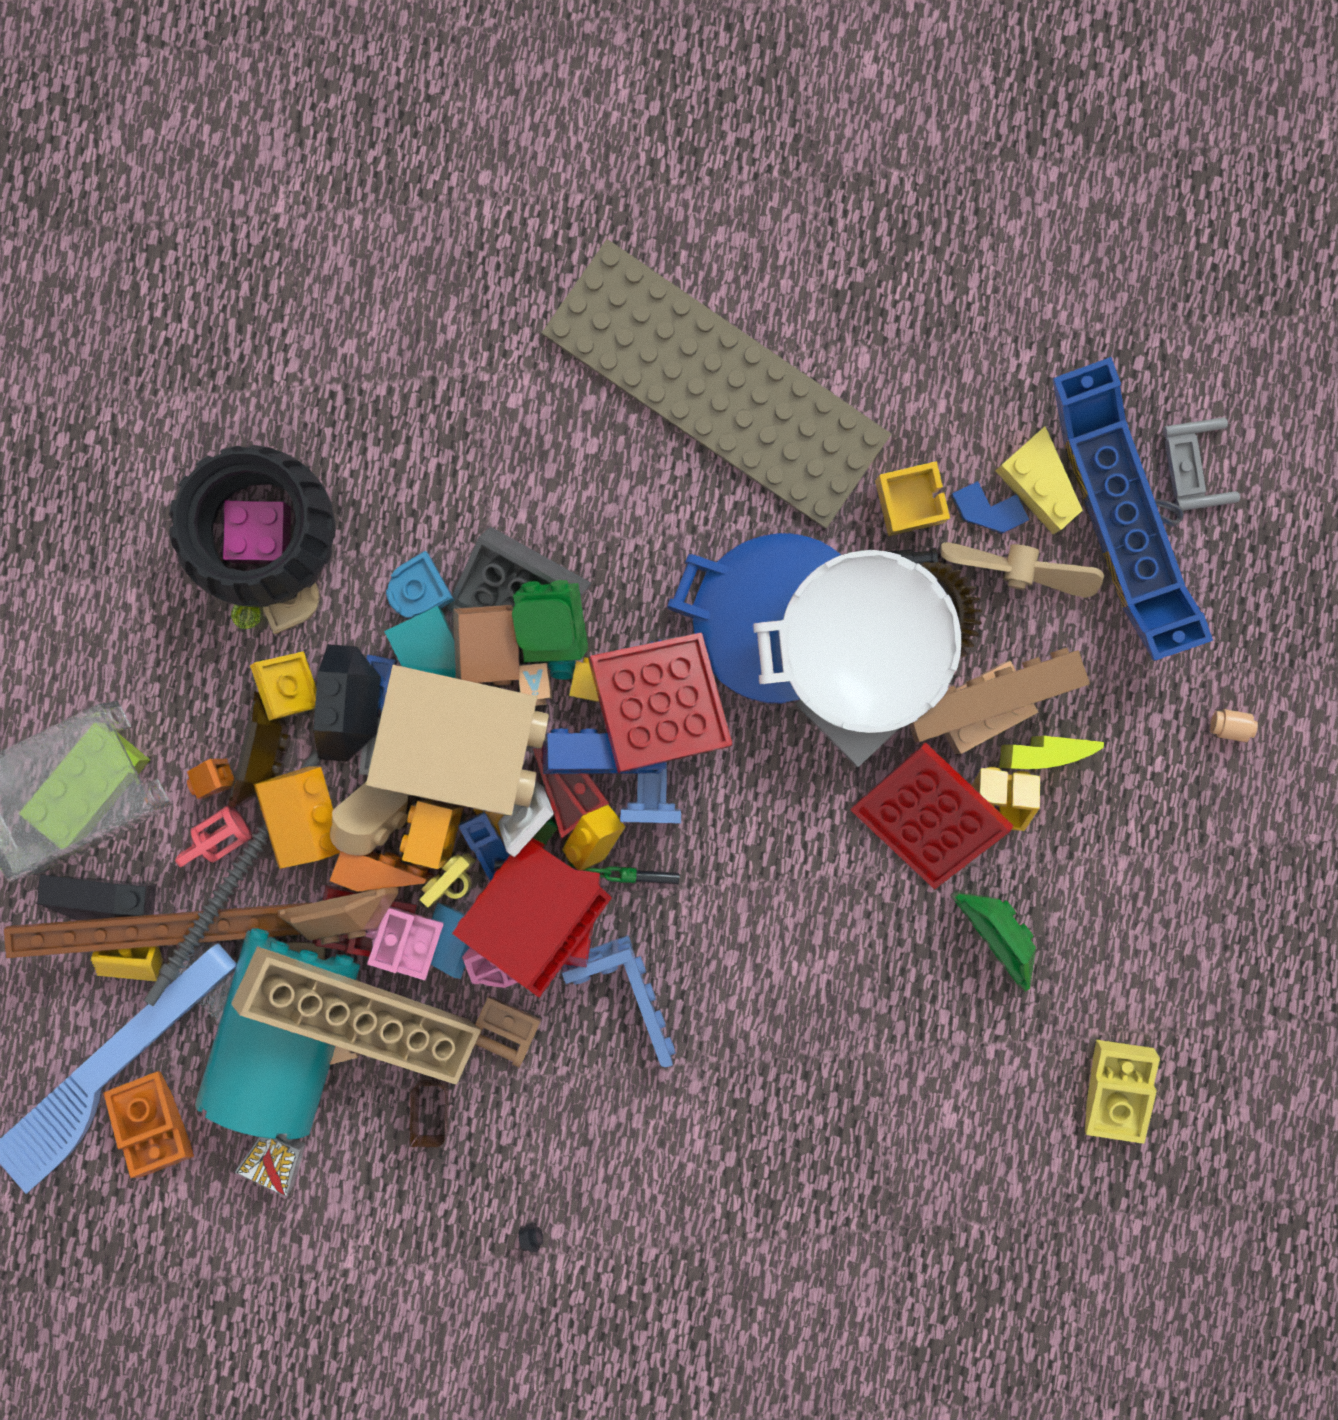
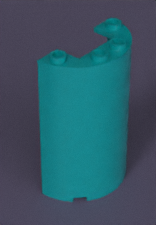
(262, 1075)

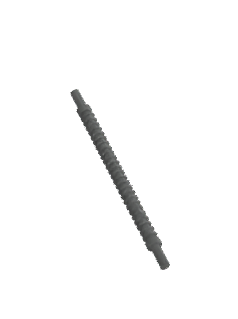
(170, 970)

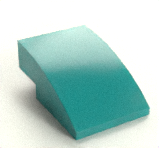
(425, 643)

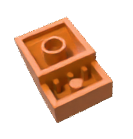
(147, 1125)

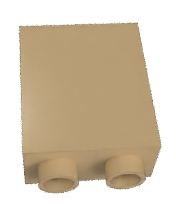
(456, 742)

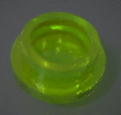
(245, 617)

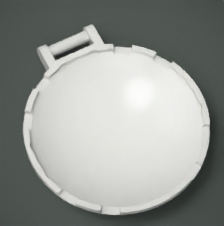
(866, 641)

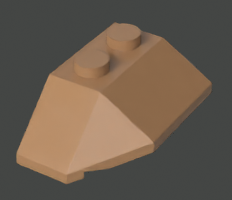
(340, 915)

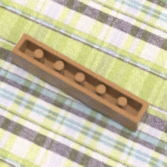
(1002, 694)

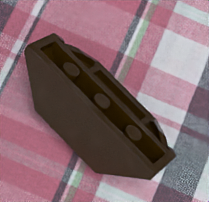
(259, 753)

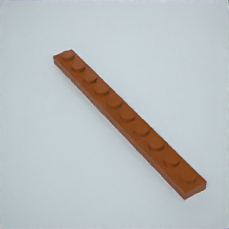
(139, 931)

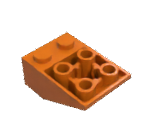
(377, 872)

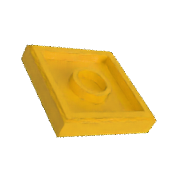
(285, 685)

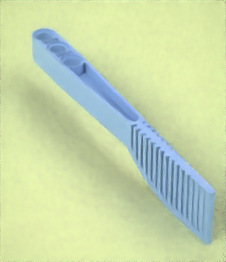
(64, 1116)

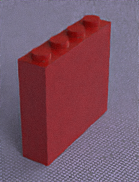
(532, 916)

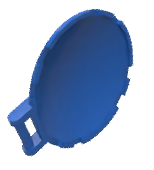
(743, 589)

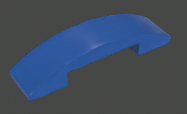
(484, 841)

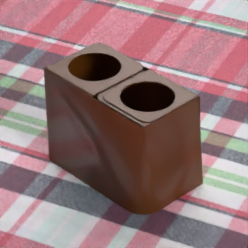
(426, 1140)

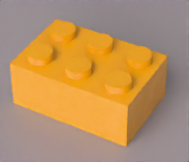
(431, 833)

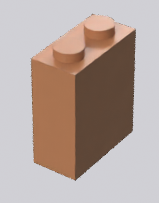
(486, 645)

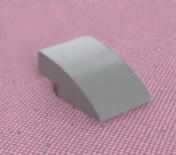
(853, 744)

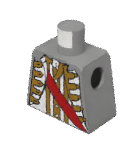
(273, 1163)

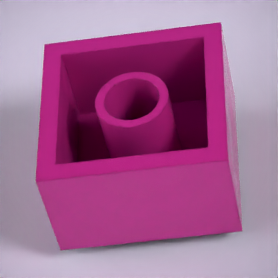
(256, 531)

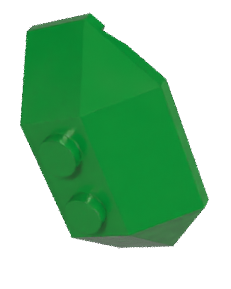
(1001, 933)

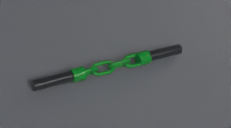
(627, 874)

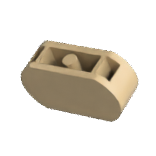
(367, 819)

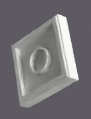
(525, 821)

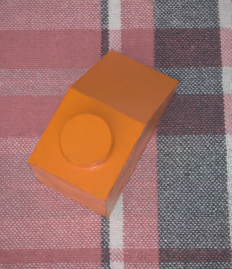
(210, 778)

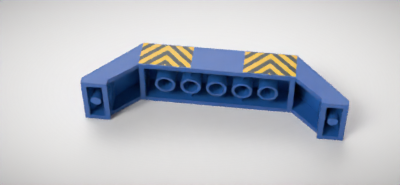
(1125, 512)

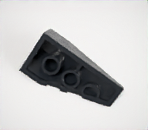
(95, 898)

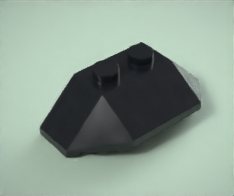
(345, 703)

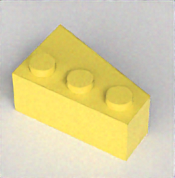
(1041, 482)

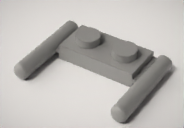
(1186, 465)

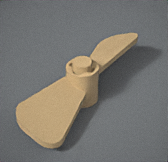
(1023, 568)

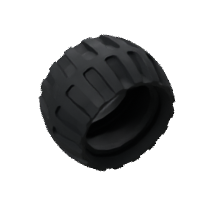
(213, 484)

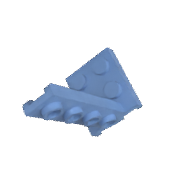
(651, 802)
(606, 959)

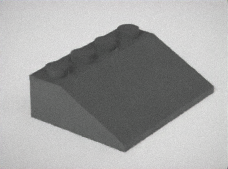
(501, 568)

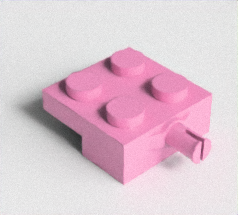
(404, 943)

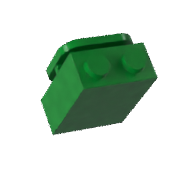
(550, 621)

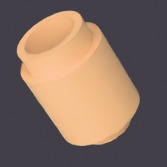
(1233, 725)

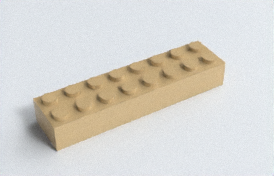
(354, 1016)

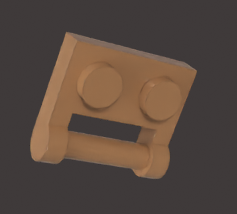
(509, 1023)

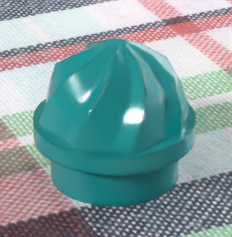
(561, 669)

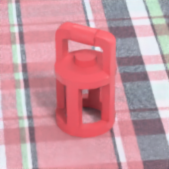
(205, 843)

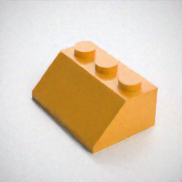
(297, 816)

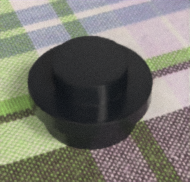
(530, 1237)

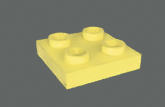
(438, 886)

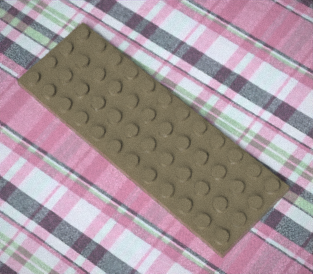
(716, 384)

